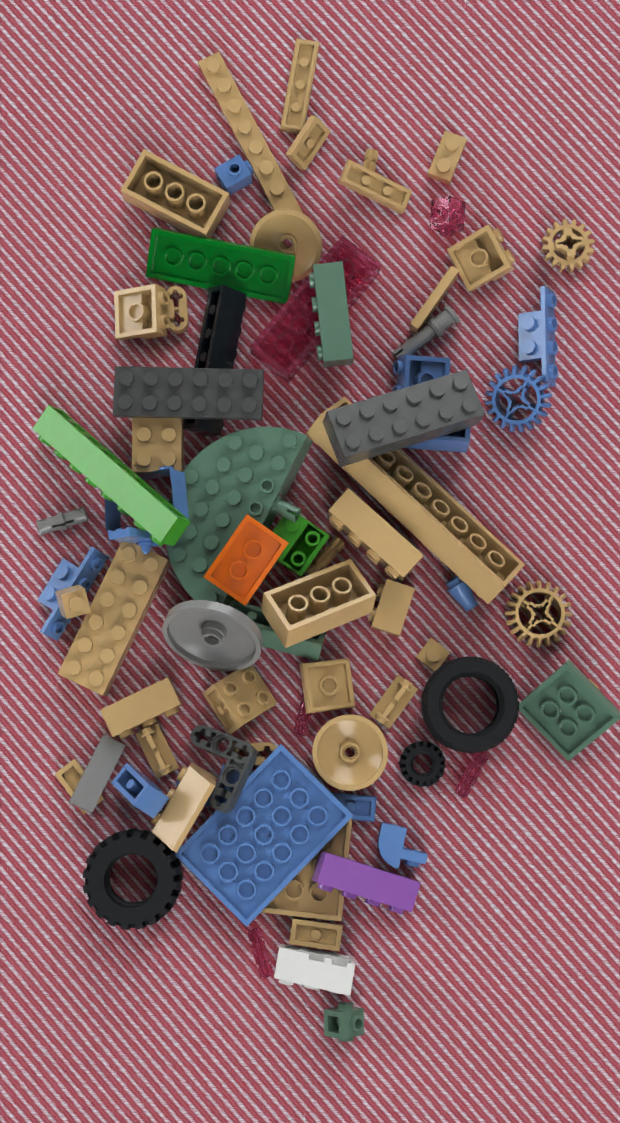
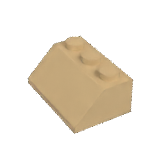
(183, 805)

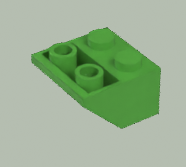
(304, 543)

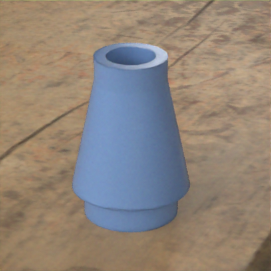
(461, 593)

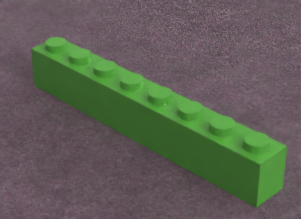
(111, 476)

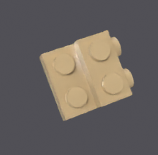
(481, 257)
(141, 312)

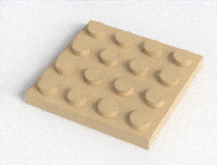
(301, 894)

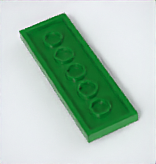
(215, 262)

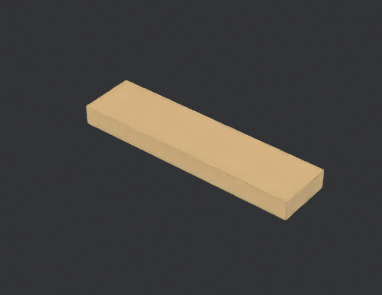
(299, 86)

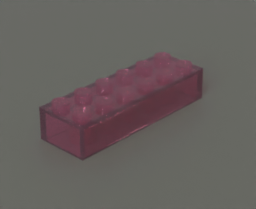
(290, 335)

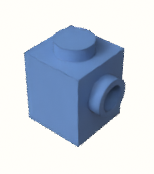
(234, 174)

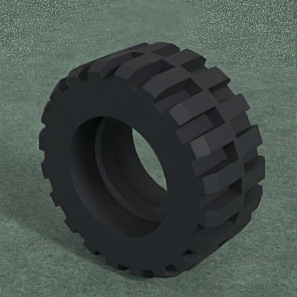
(104, 898)

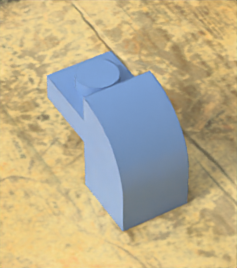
(391, 848)

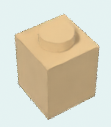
(72, 601)

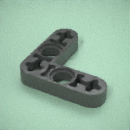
(234, 763)

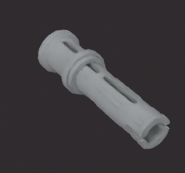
(434, 328)

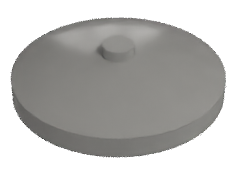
(212, 635)

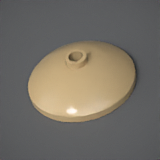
(292, 225)
(355, 771)

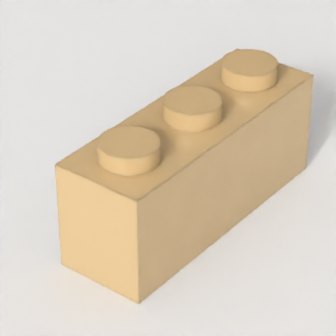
(142, 708)

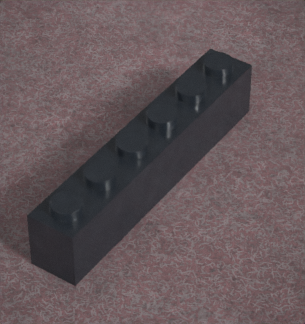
(218, 343)

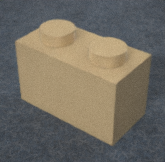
(392, 607)

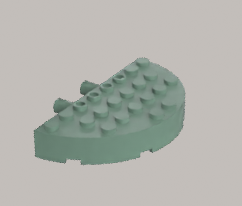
(225, 482)

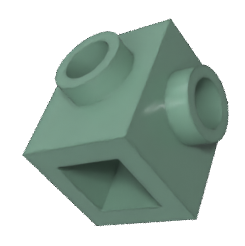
(344, 1022)

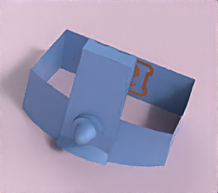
(138, 536)

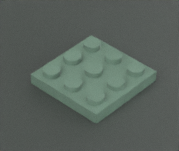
(569, 710)

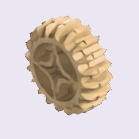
(547, 619)

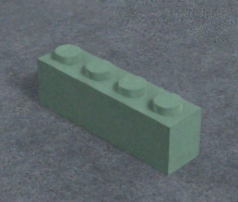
(333, 314)
(307, 649)

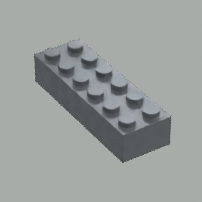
(403, 418)

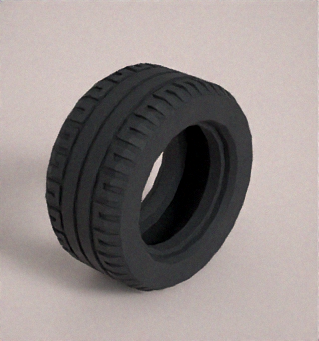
(506, 704)

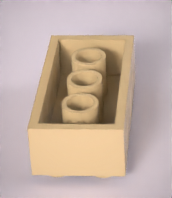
(175, 195)
(157, 444)
(374, 535)
(318, 603)

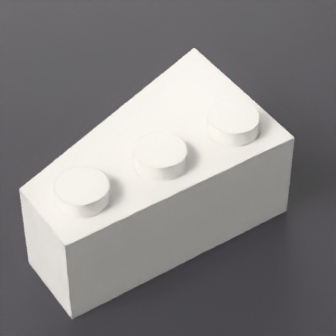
(315, 969)

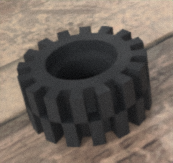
(436, 770)

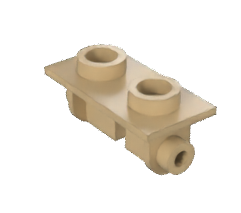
(393, 701)
(157, 750)

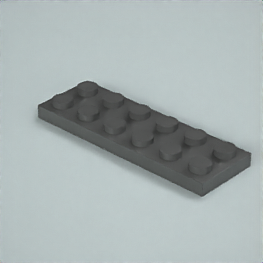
(188, 393)

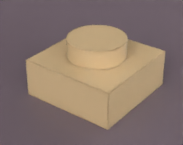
(433, 654)

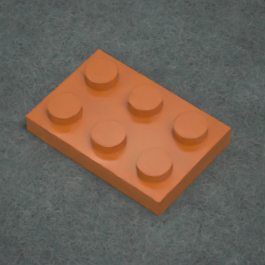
(245, 559)

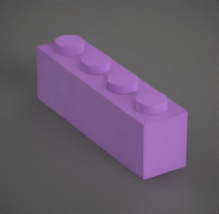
(365, 881)

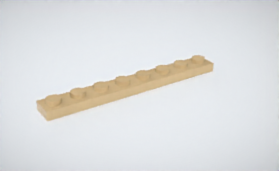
(247, 133)

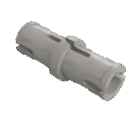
(62, 521)

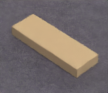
(375, 186)
(434, 299)

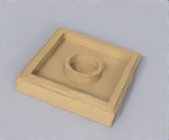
(327, 685)

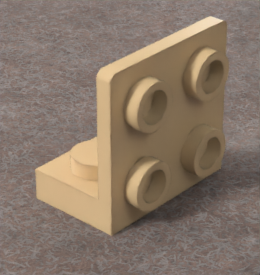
(239, 698)

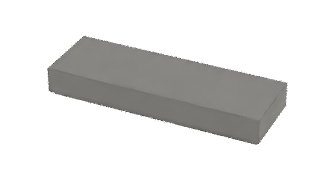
(97, 774)

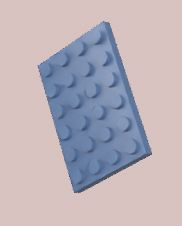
(266, 838)

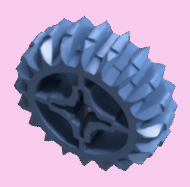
(528, 403)

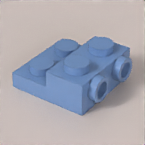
(419, 369)

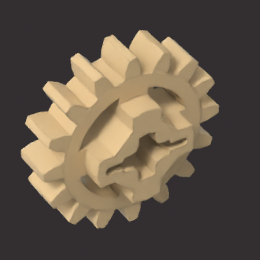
(577, 242)

